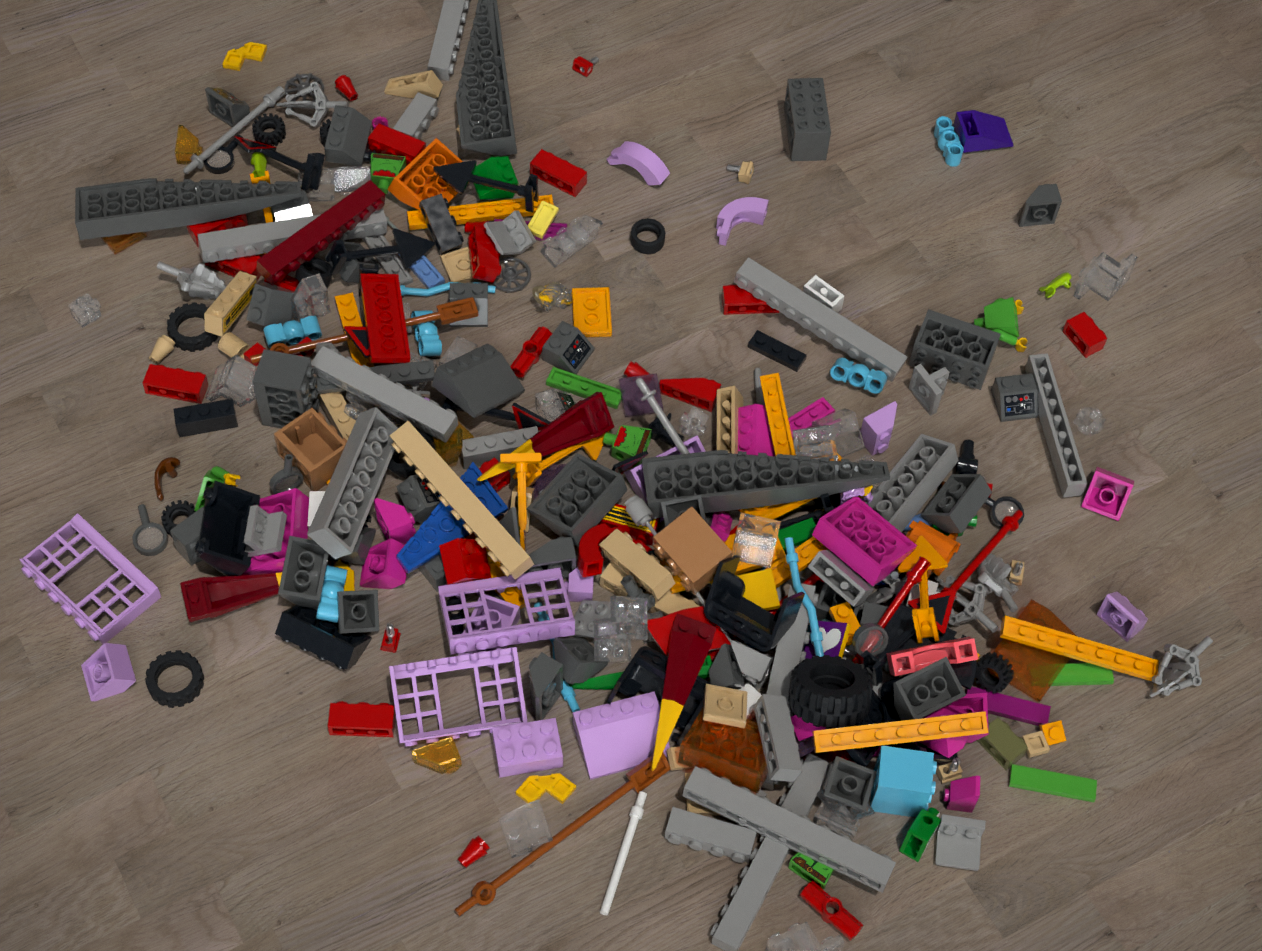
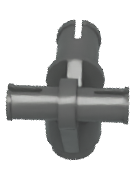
(633, 591)

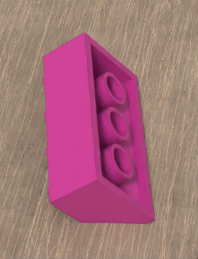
(754, 430)

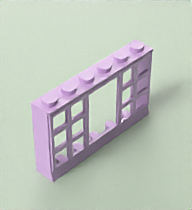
(124, 567)
(511, 634)
(450, 664)

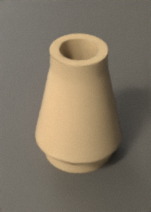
(161, 349)

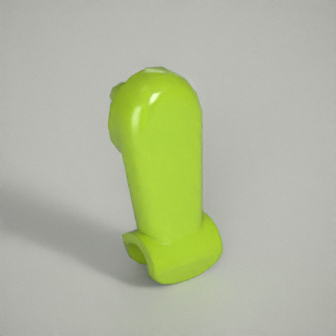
(259, 162)
(1062, 279)

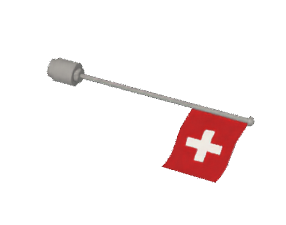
(661, 627)

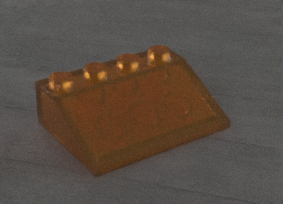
(1032, 666)
(726, 752)

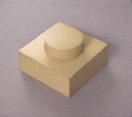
(1036, 744)
(673, 755)

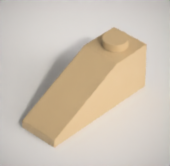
(409, 85)

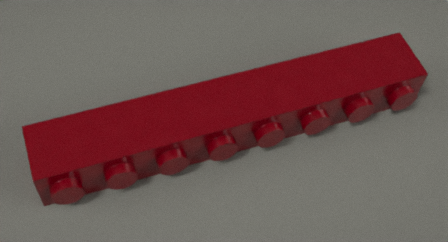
(321, 232)

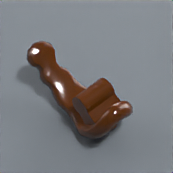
(167, 465)

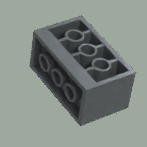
(807, 119)
(956, 345)
(284, 387)

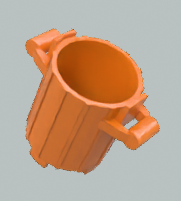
(943, 544)

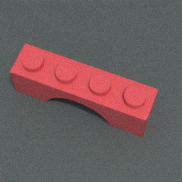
(916, 658)

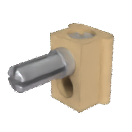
(745, 171)
(1016, 574)
(953, 769)

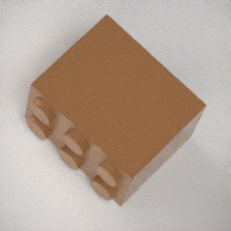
(313, 446)
(691, 550)

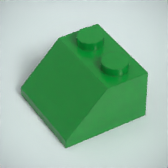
(497, 169)

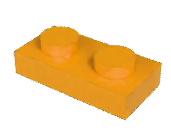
(844, 614)

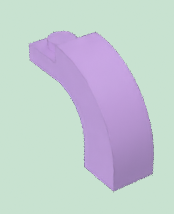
(641, 159)
(738, 211)

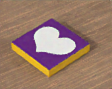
(834, 639)

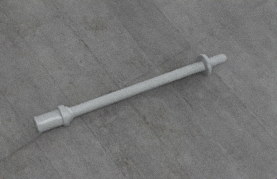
(269, 100)
(648, 395)

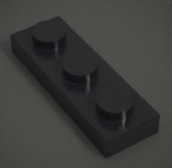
(777, 350)

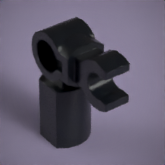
(659, 432)

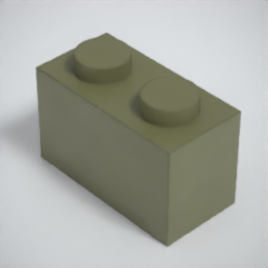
(1003, 744)

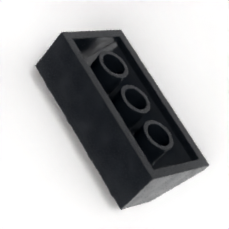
(321, 637)

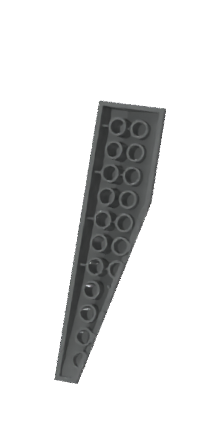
(484, 90)
(167, 204)
(751, 481)

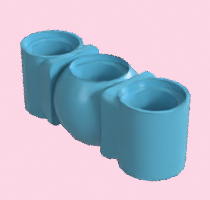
(948, 141)
(293, 331)
(427, 336)
(850, 374)
(333, 582)

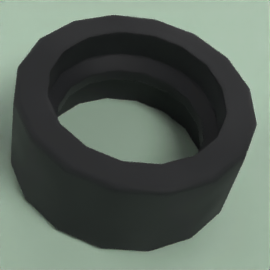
(647, 225)
(317, 266)

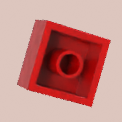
(464, 561)

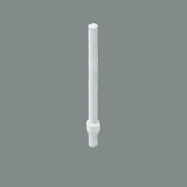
(636, 814)

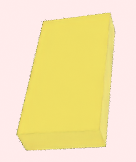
(542, 219)

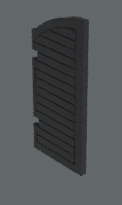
(903, 620)

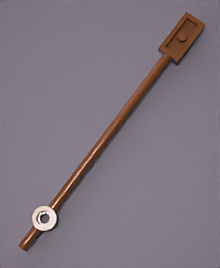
(446, 312)
(638, 778)

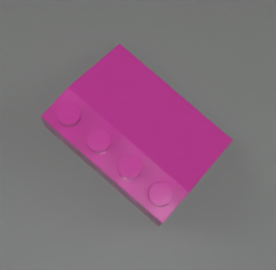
(296, 506)
(863, 540)

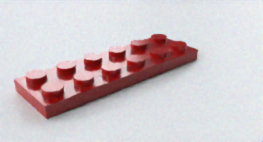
(384, 318)

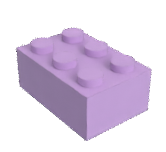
(501, 615)
(527, 747)

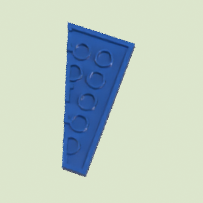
(444, 527)

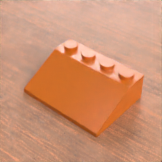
(420, 181)

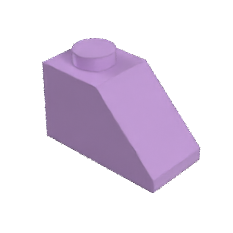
(578, 587)

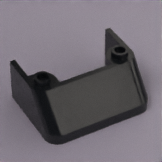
(743, 618)
(647, 674)

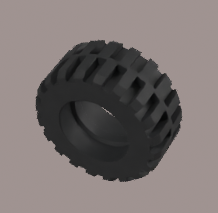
(830, 692)

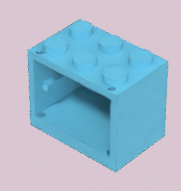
(903, 781)

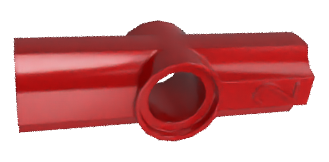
(526, 359)
(842, 920)

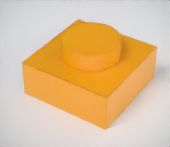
(1053, 732)

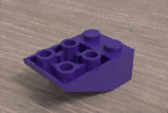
(981, 131)

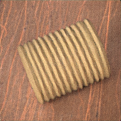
(232, 345)

